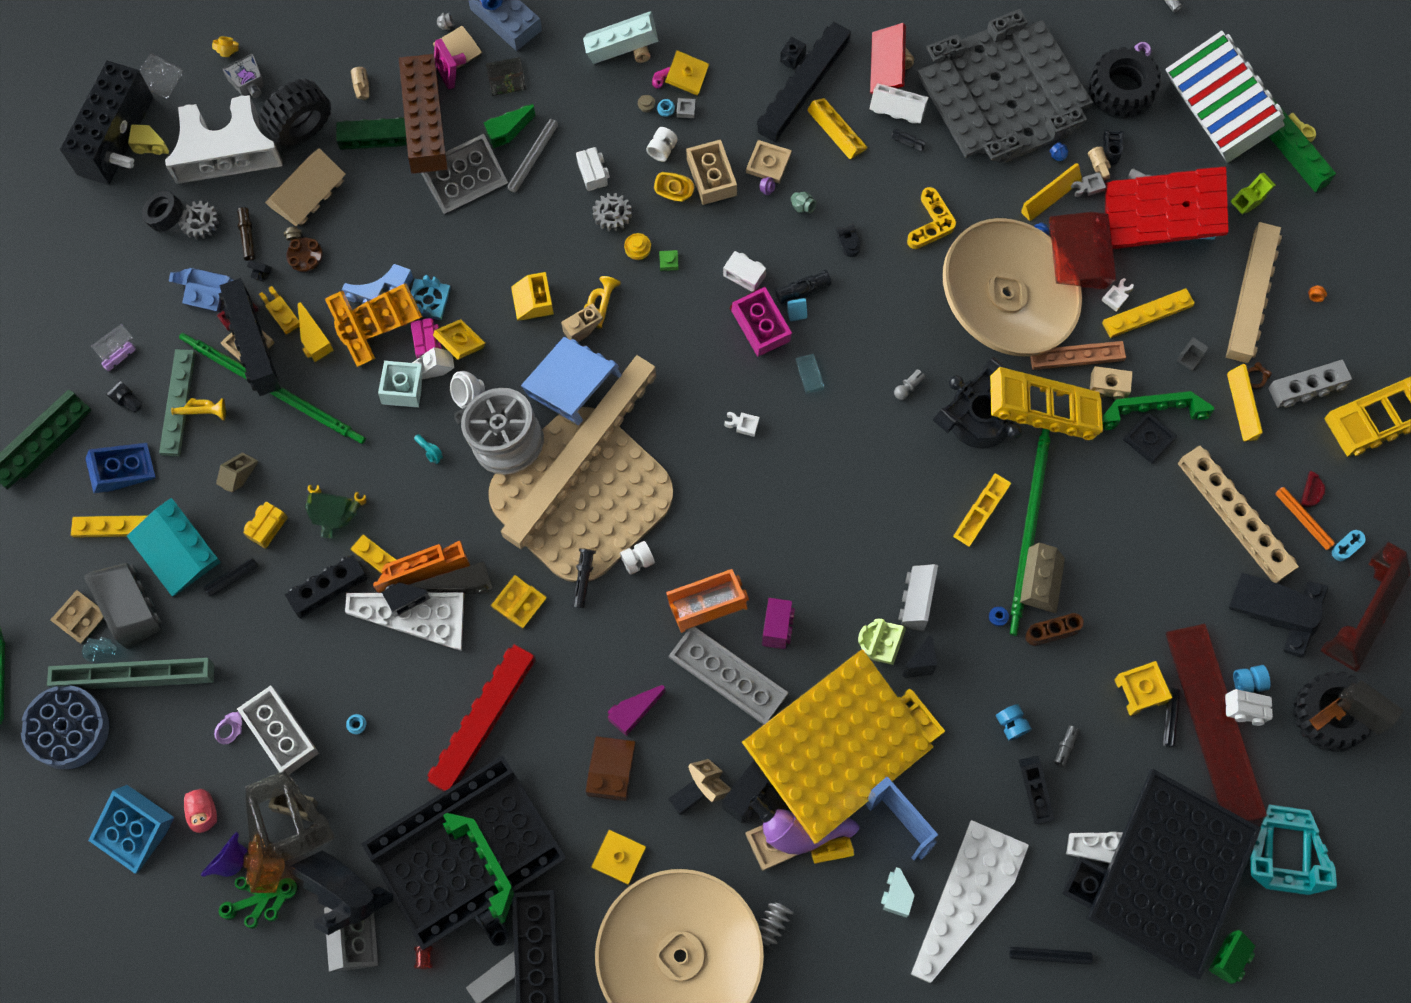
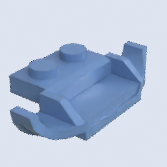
(201, 287)

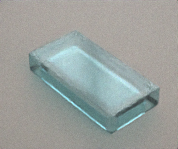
(809, 373)

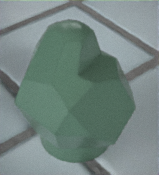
(803, 202)

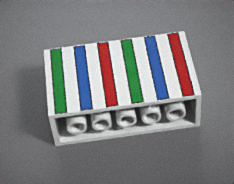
(1226, 96)

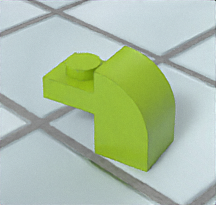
(1254, 194)

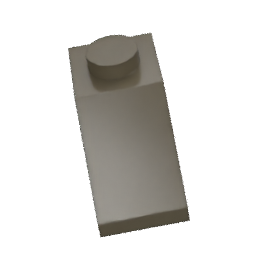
(235, 472)

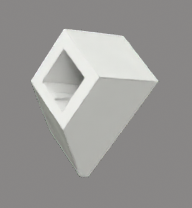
(435, 363)

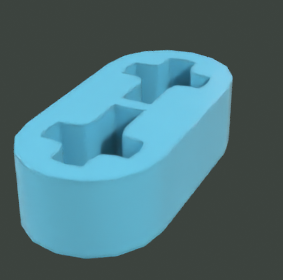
(1345, 542)

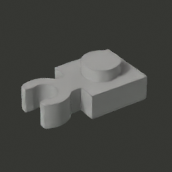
(1091, 184)

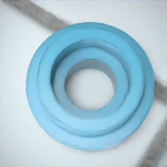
(666, 103)
(356, 718)

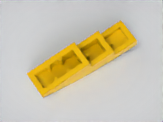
(982, 510)

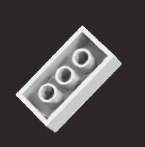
(278, 731)

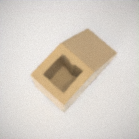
(581, 323)

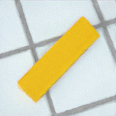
(836, 128)
(1051, 193)
(1244, 403)

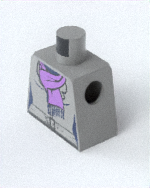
(245, 76)

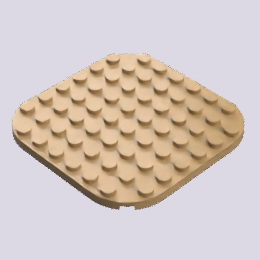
(606, 509)

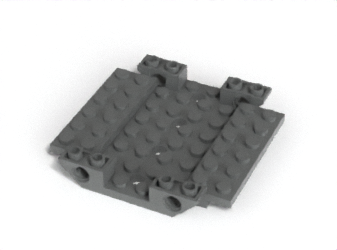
(1031, 77)

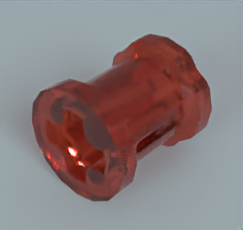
(423, 958)

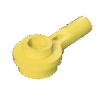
(1308, 131)

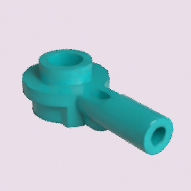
(433, 452)

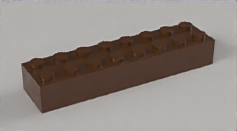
(422, 114)

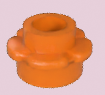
(1317, 293)

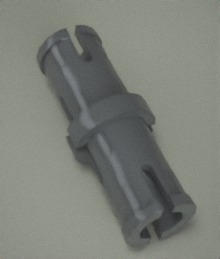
(1066, 746)

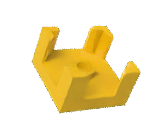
(1143, 687)

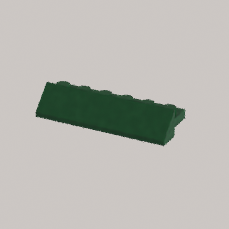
(41, 438)

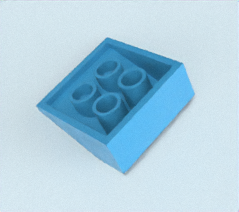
(130, 828)

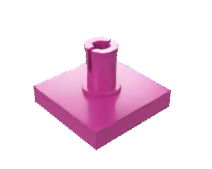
(447, 64)

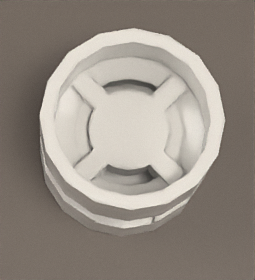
(662, 144)
(637, 557)

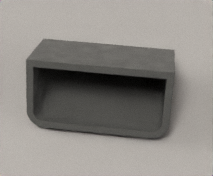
(124, 603)

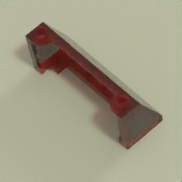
(1353, 644)

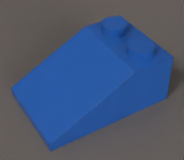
(119, 466)

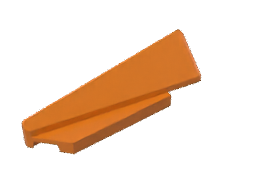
(423, 565)

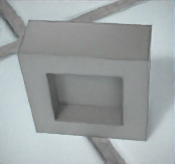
(686, 108)

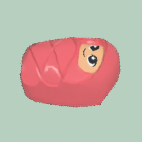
(199, 810)

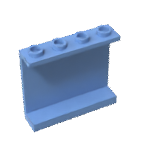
(568, 378)
(905, 813)

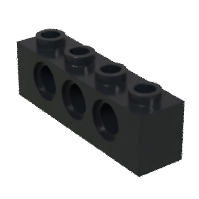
(320, 595)

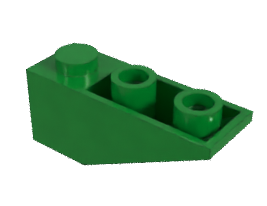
(505, 127)

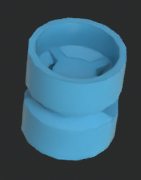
(1255, 679)
(1013, 715)

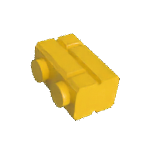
(265, 524)

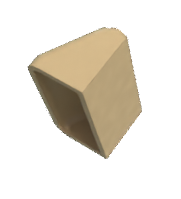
(306, 188)

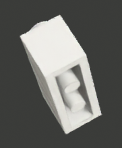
(898, 103)

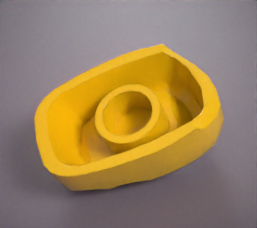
(673, 186)

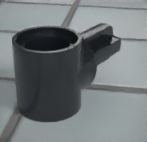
(123, 396)

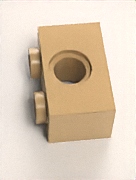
(1119, 378)

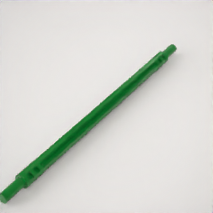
(282, 394)
(1030, 525)

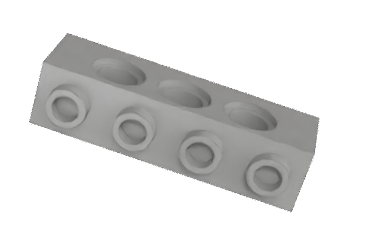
(1335, 372)

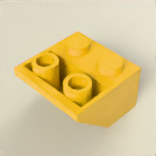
(532, 297)

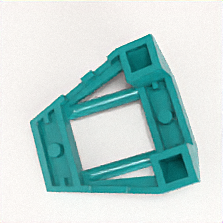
(1302, 882)

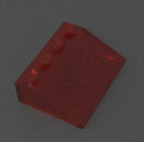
(1082, 249)

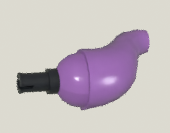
(786, 832)

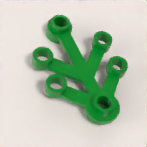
(261, 900)

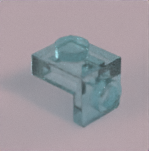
(102, 645)

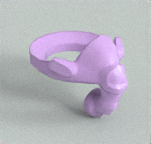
(235, 721)

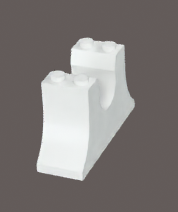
(222, 152)

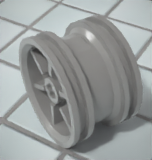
(496, 433)

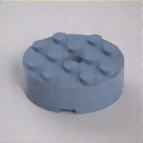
(85, 729)

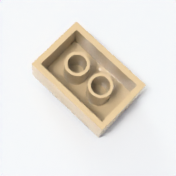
(711, 172)

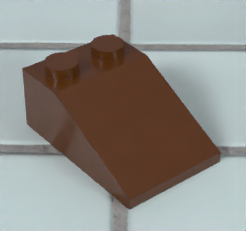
(610, 768)

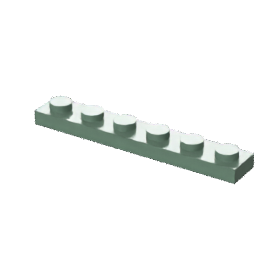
(177, 397)

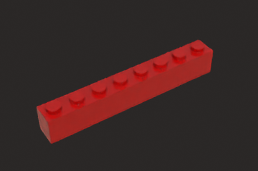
(482, 719)

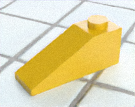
(312, 338)

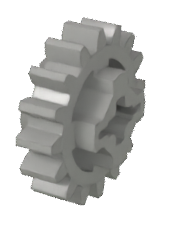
(612, 210)
(202, 212)

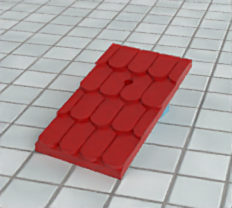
(1168, 207)

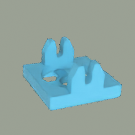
(433, 284)

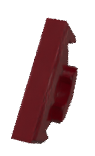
(1313, 490)

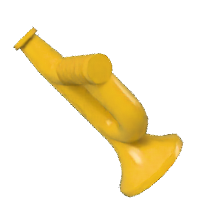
(609, 284)
(202, 407)

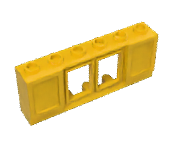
(1012, 401)
(1356, 429)

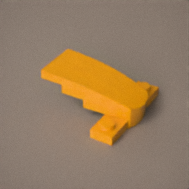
(371, 319)

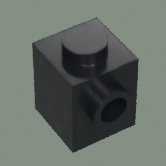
(793, 53)

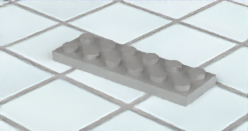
(728, 675)

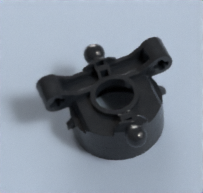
(964, 423)

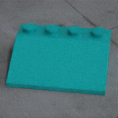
(173, 547)

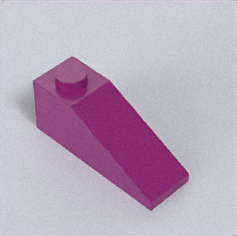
(632, 710)

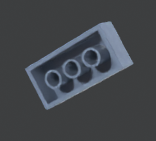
(511, 21)

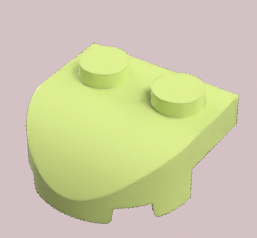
(881, 640)

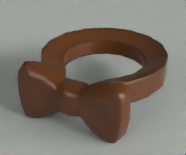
(1266, 374)

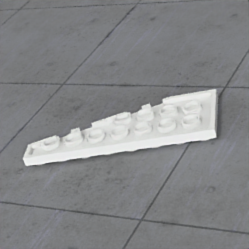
(977, 882)

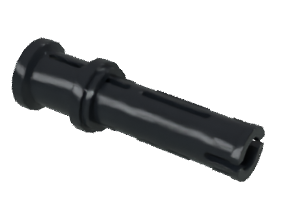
(584, 569)

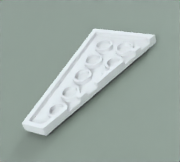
(434, 620)

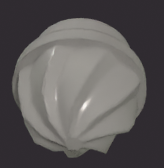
(445, 21)

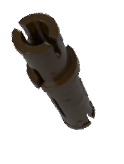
(246, 235)

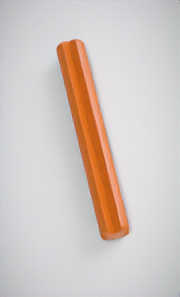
(1305, 518)

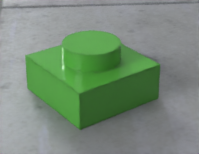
(668, 260)

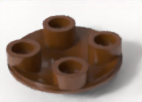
(304, 254)

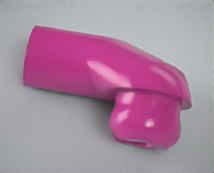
(659, 77)

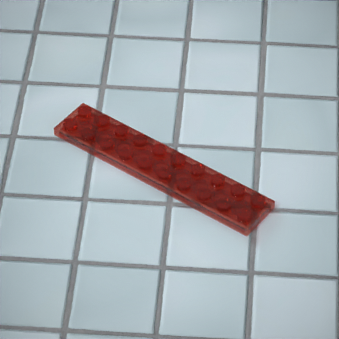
(1216, 732)

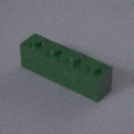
(371, 133)

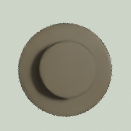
(646, 103)
(293, 233)

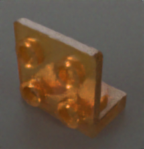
(262, 873)

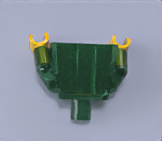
(331, 510)

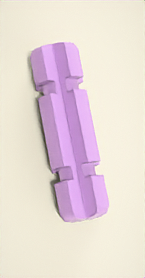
(118, 356)

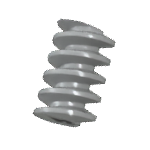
(773, 923)

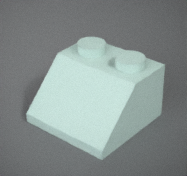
(401, 384)

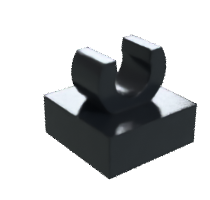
(258, 269)

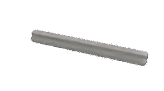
(533, 155)

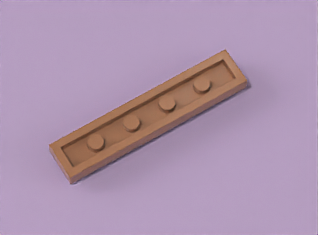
(1080, 355)

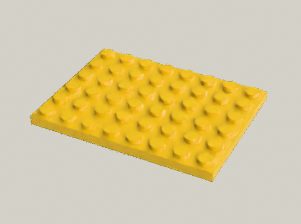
(837, 745)

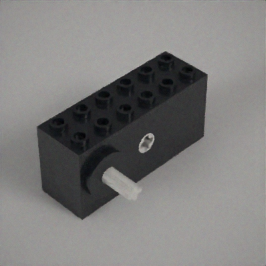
(103, 125)

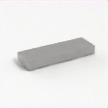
(493, 979)

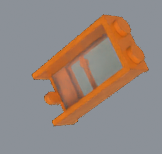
(707, 599)

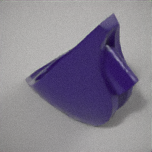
(228, 860)

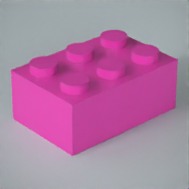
(761, 321)

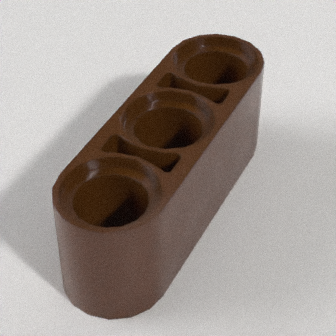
(1061, 623)

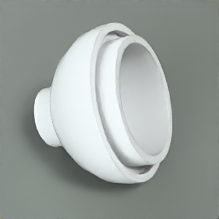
(465, 388)

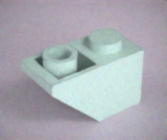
(900, 896)

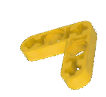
(938, 220)

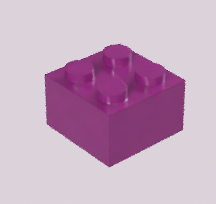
(777, 622)

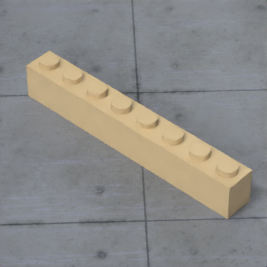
(1253, 293)

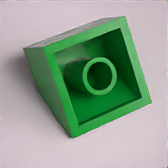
(1232, 957)

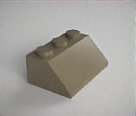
(1042, 577)

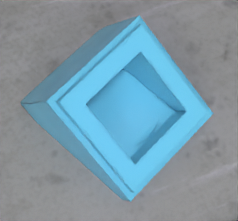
(797, 309)

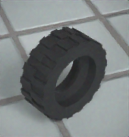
(169, 217)

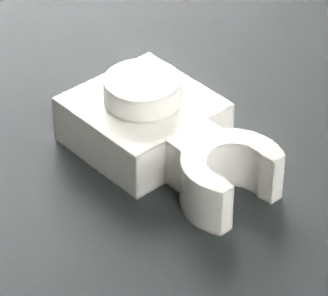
(1117, 295)
(745, 424)

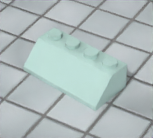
(620, 38)

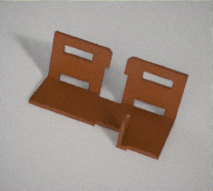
(1332, 710)

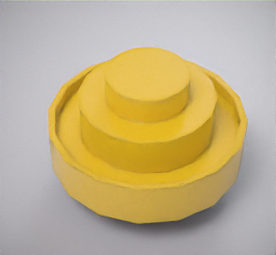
(225, 46)
(637, 246)

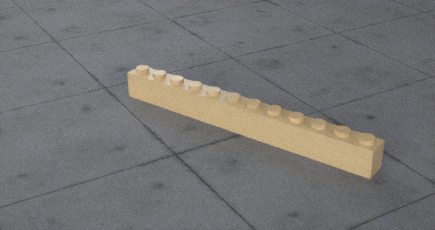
(578, 453)

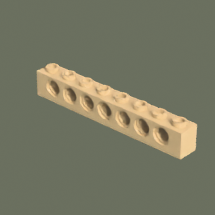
(1238, 524)

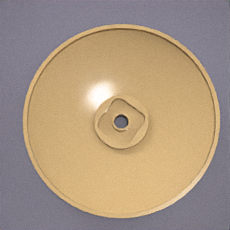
(1017, 259)
(673, 914)

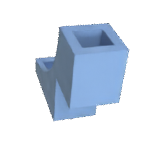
(393, 278)

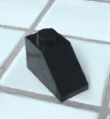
(404, 597)

